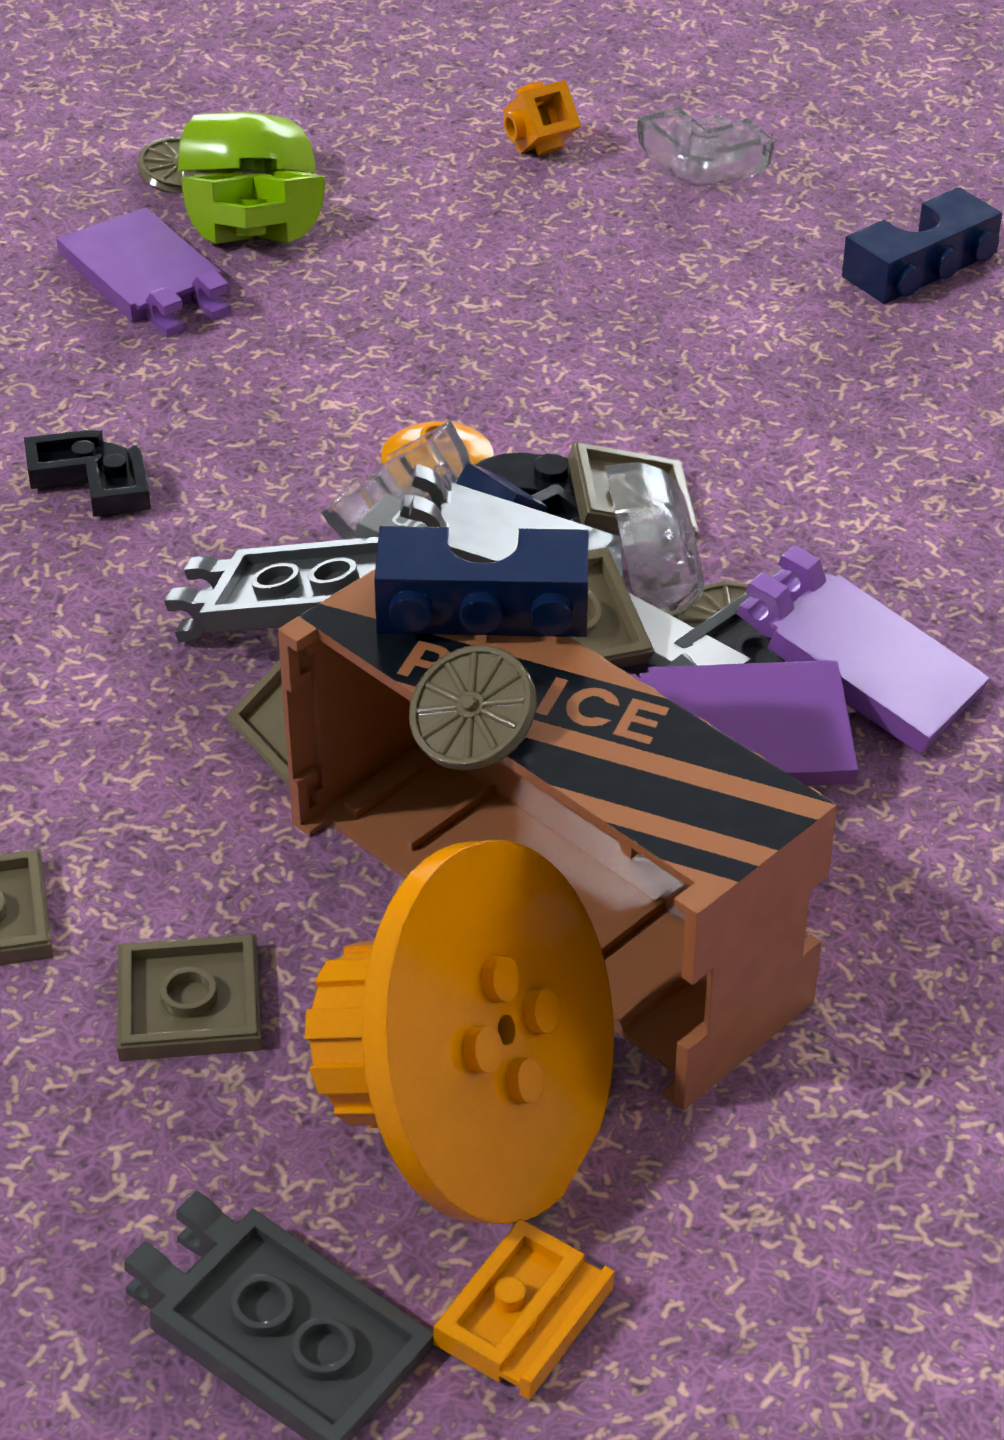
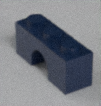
(897, 262)
(434, 591)

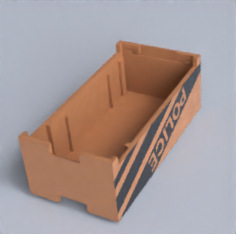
(656, 819)

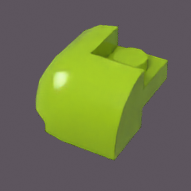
(244, 143)
(249, 205)

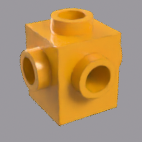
(541, 117)

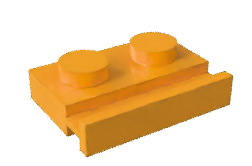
(523, 1308)

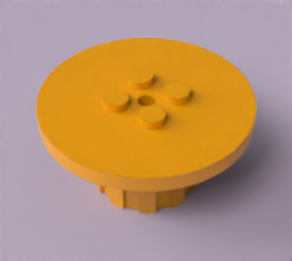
(473, 1032)

